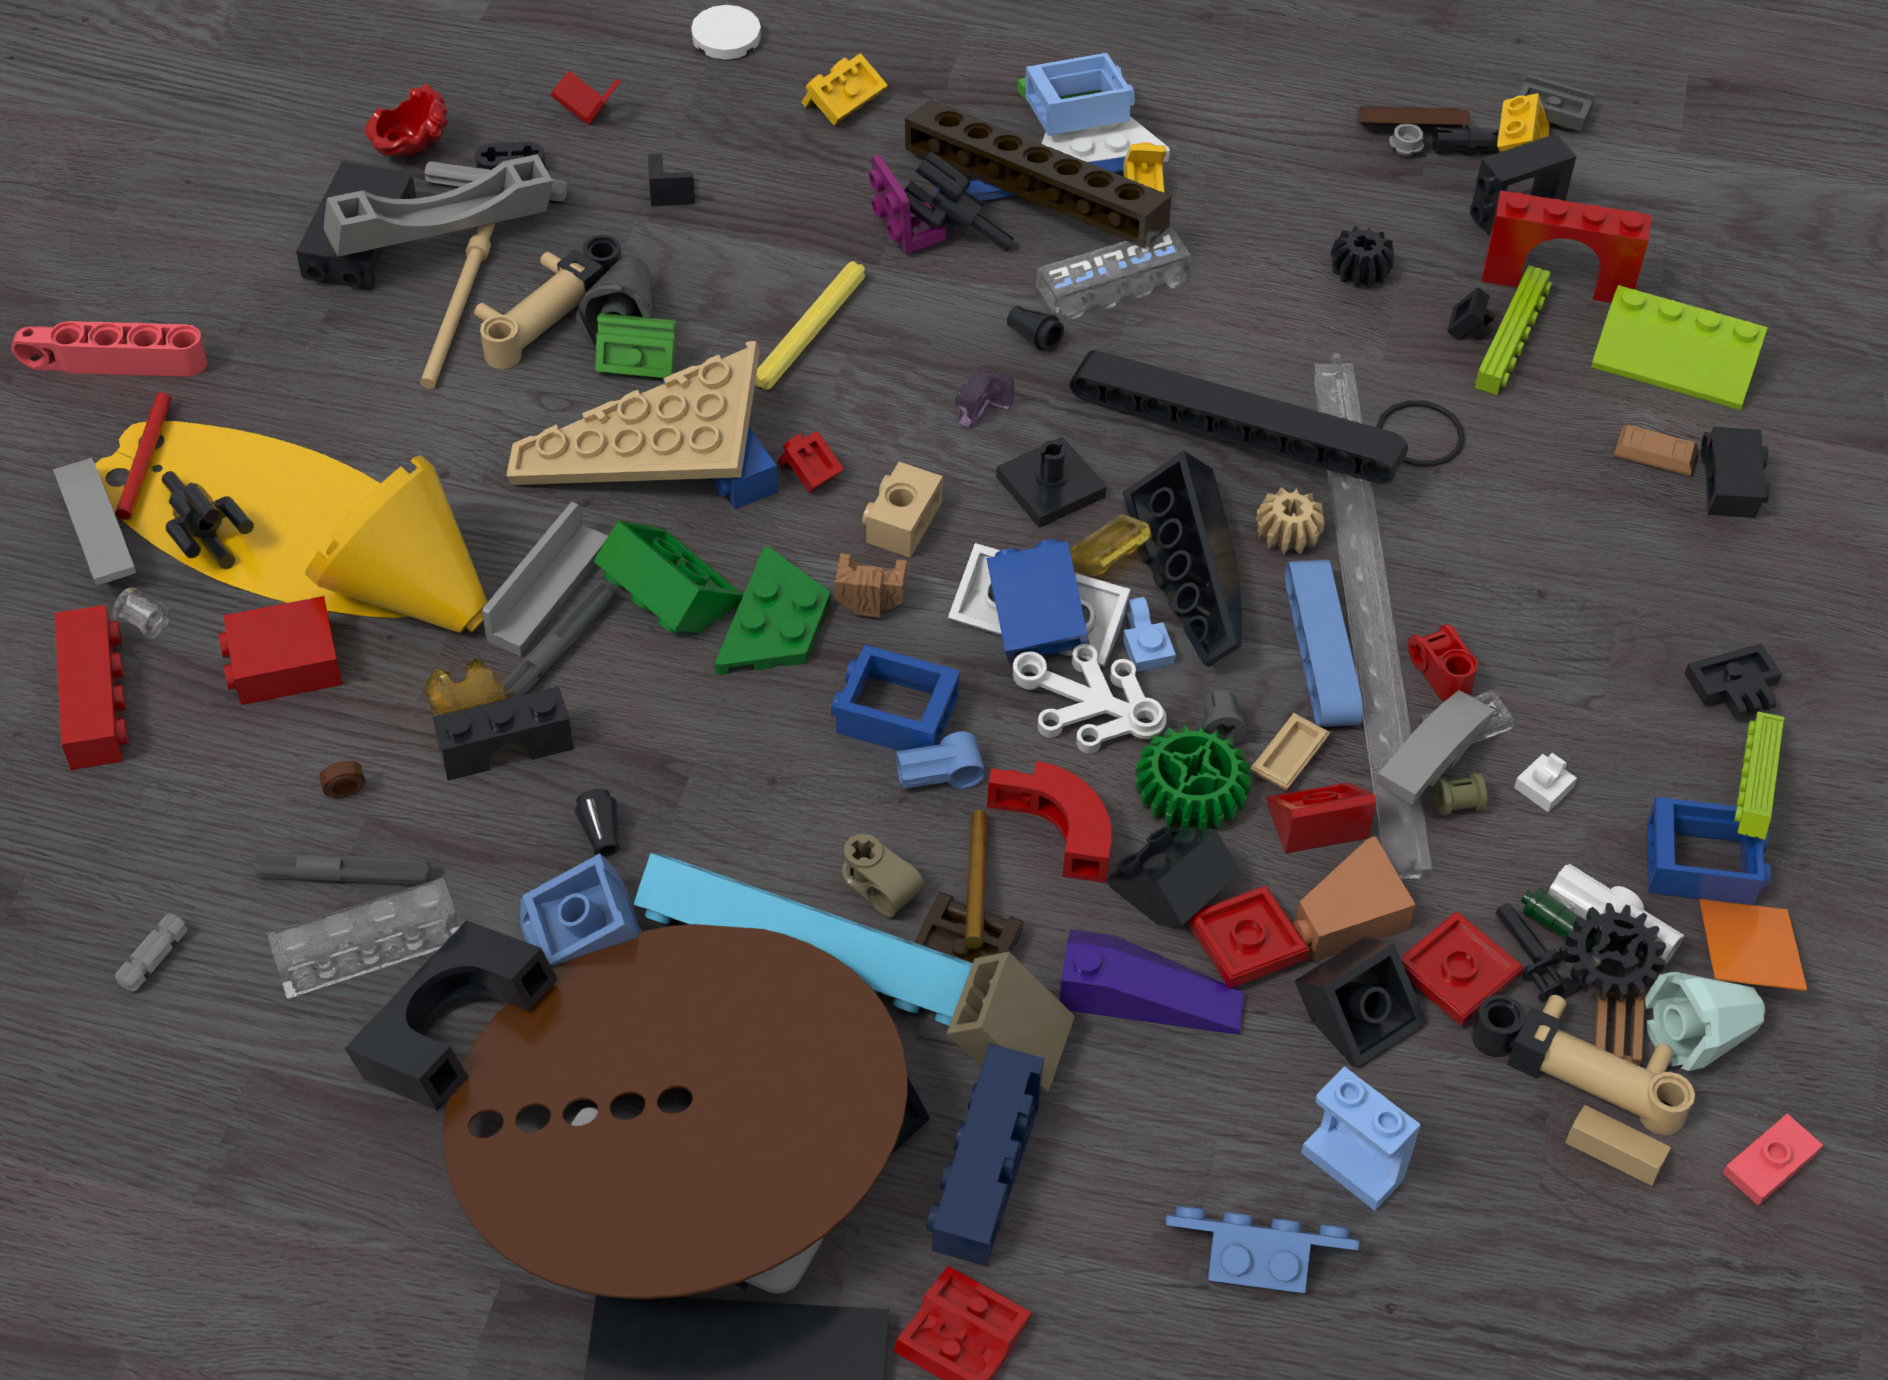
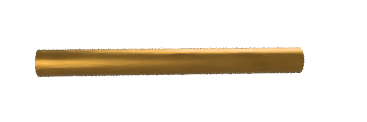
(976, 879)

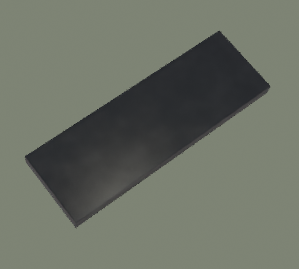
(734, 1340)

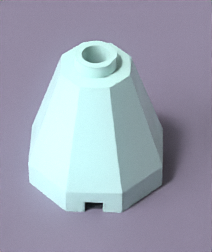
(1701, 1017)

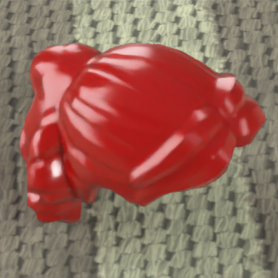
(410, 125)

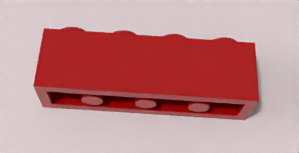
(90, 688)

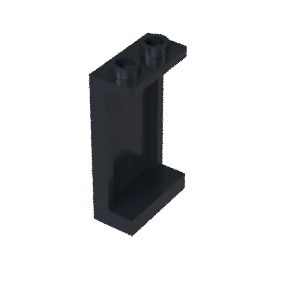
(315, 253)

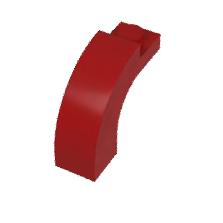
(1066, 804)

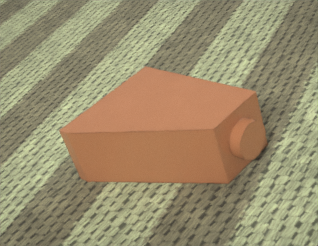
(1354, 903)

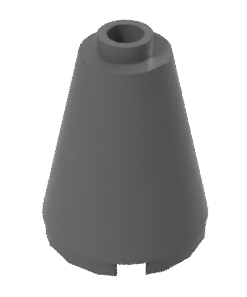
(620, 291)

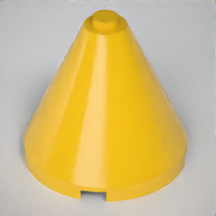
(405, 554)

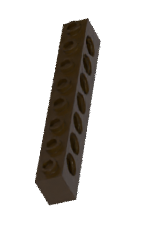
(1039, 173)

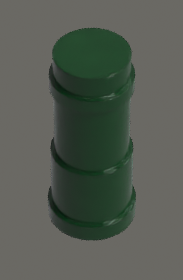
(1551, 914)

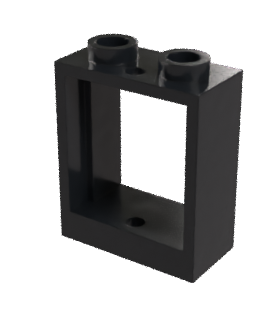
(1544, 159)

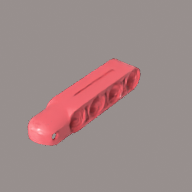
(113, 348)

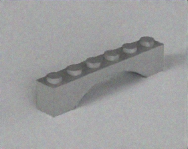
(369, 221)

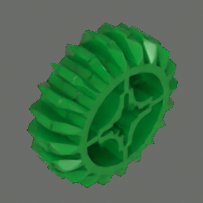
(1202, 774)

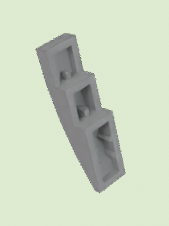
(94, 521)
(1434, 746)

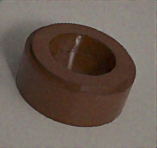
(342, 779)

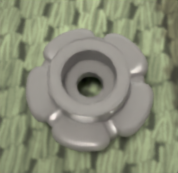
(1407, 140)

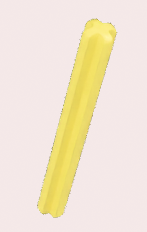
(809, 325)

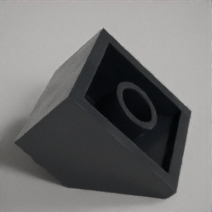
(1362, 1000)

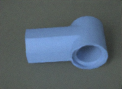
(952, 761)

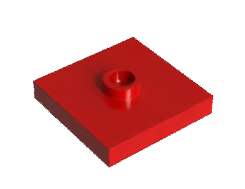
(1248, 937)
(1459, 967)

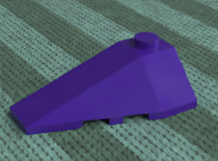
(1130, 982)

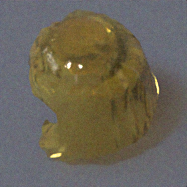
(475, 690)

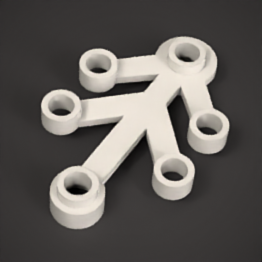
(1093, 699)

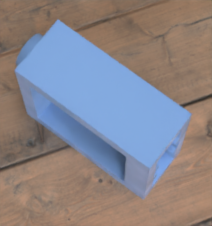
(1078, 75)

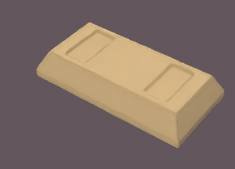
(1289, 752)

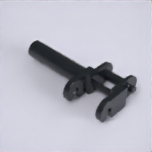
(1540, 957)

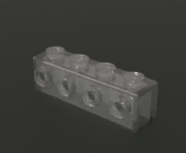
(363, 937)

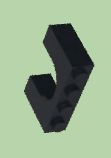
(467, 966)

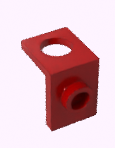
(580, 97)

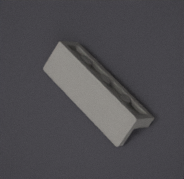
(542, 582)

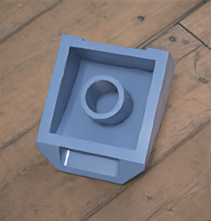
(579, 912)

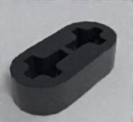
(506, 151)

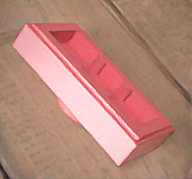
(1772, 1159)

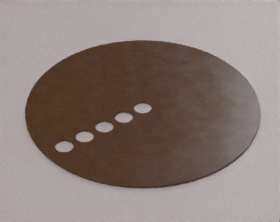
(784, 1129)

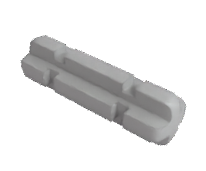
(151, 952)

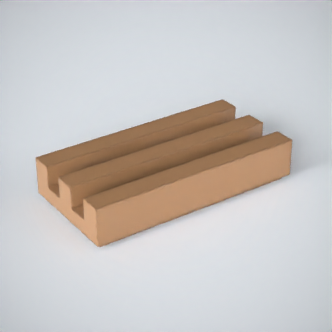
(1637, 1023)

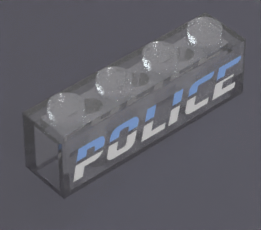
(1112, 276)

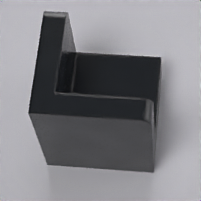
(669, 188)

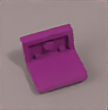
(893, 206)

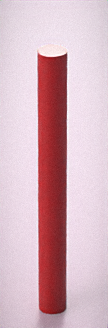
(143, 456)

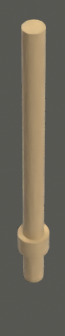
(476, 252)

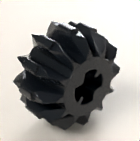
(1362, 256)

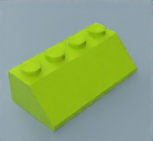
(1679, 347)

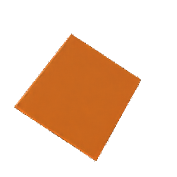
(1752, 944)

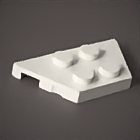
(1102, 141)

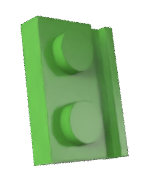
(635, 345)

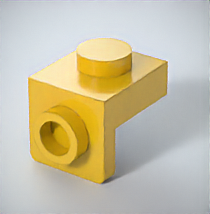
(1144, 164)

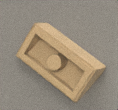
(1617, 1145)

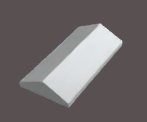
(1101, 603)

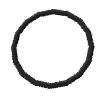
(1433, 406)

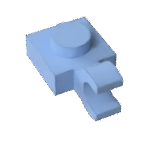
(1146, 642)

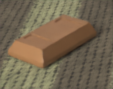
(1656, 449)

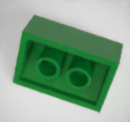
(666, 577)

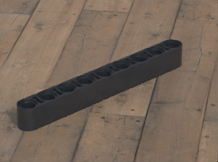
(1240, 417)

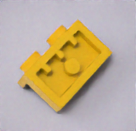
(844, 89)
(1522, 122)

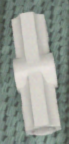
(1582, 892)

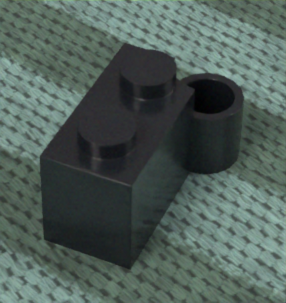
(1735, 471)

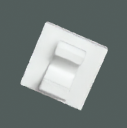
(1546, 781)

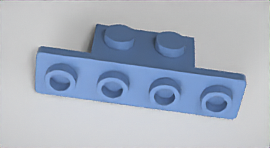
(1260, 1254)

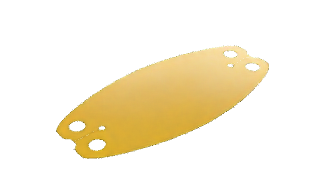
(283, 489)

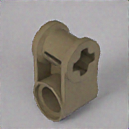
(882, 878)

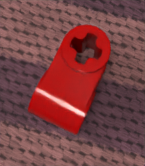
(1444, 661)

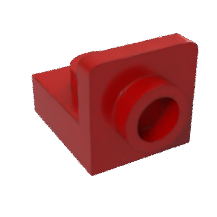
(810, 460)

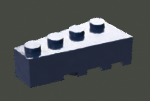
(987, 1155)

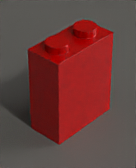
(280, 650)

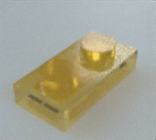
(1109, 544)

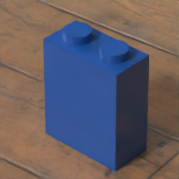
(1037, 599)

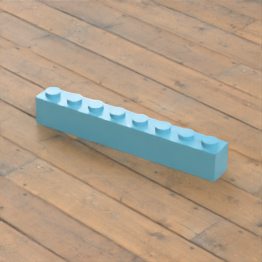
(884, 961)

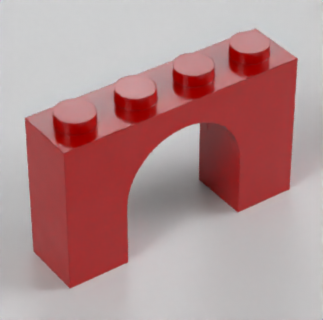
(1528, 220)

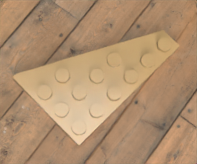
(672, 432)

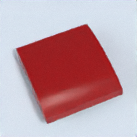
(962, 1329)

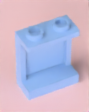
(1361, 1139)

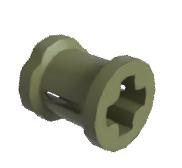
(1460, 794)

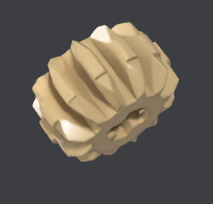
(1290, 520)

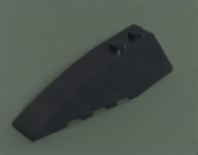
(1191, 552)

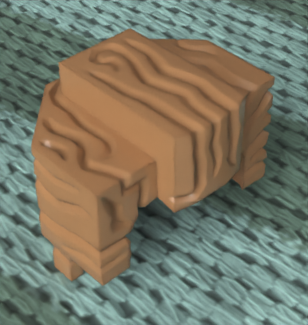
(869, 588)

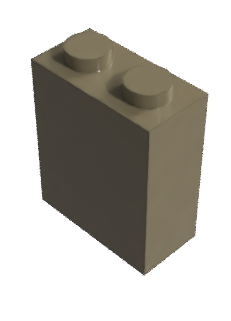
(1011, 1010)

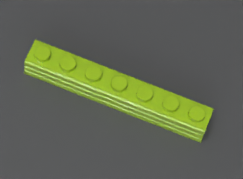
(1514, 330)
(1759, 775)

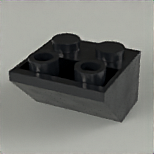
(1175, 874)

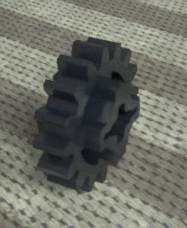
(1609, 969)

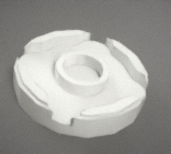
(726, 31)

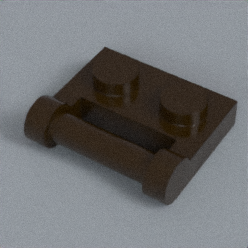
(950, 937)

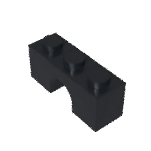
(473, 734)

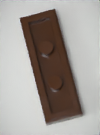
(1415, 115)

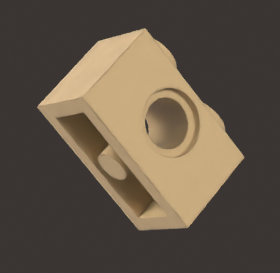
(903, 509)

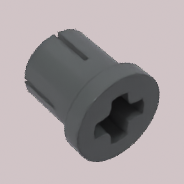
(1223, 716)

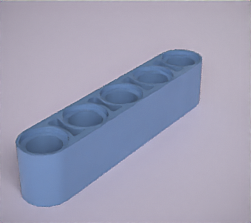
(1323, 643)

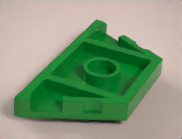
(775, 617)

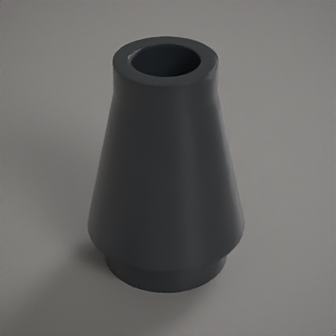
(1038, 328)
(598, 818)

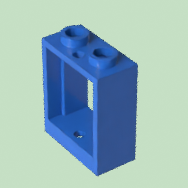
(887, 728)
(1708, 821)

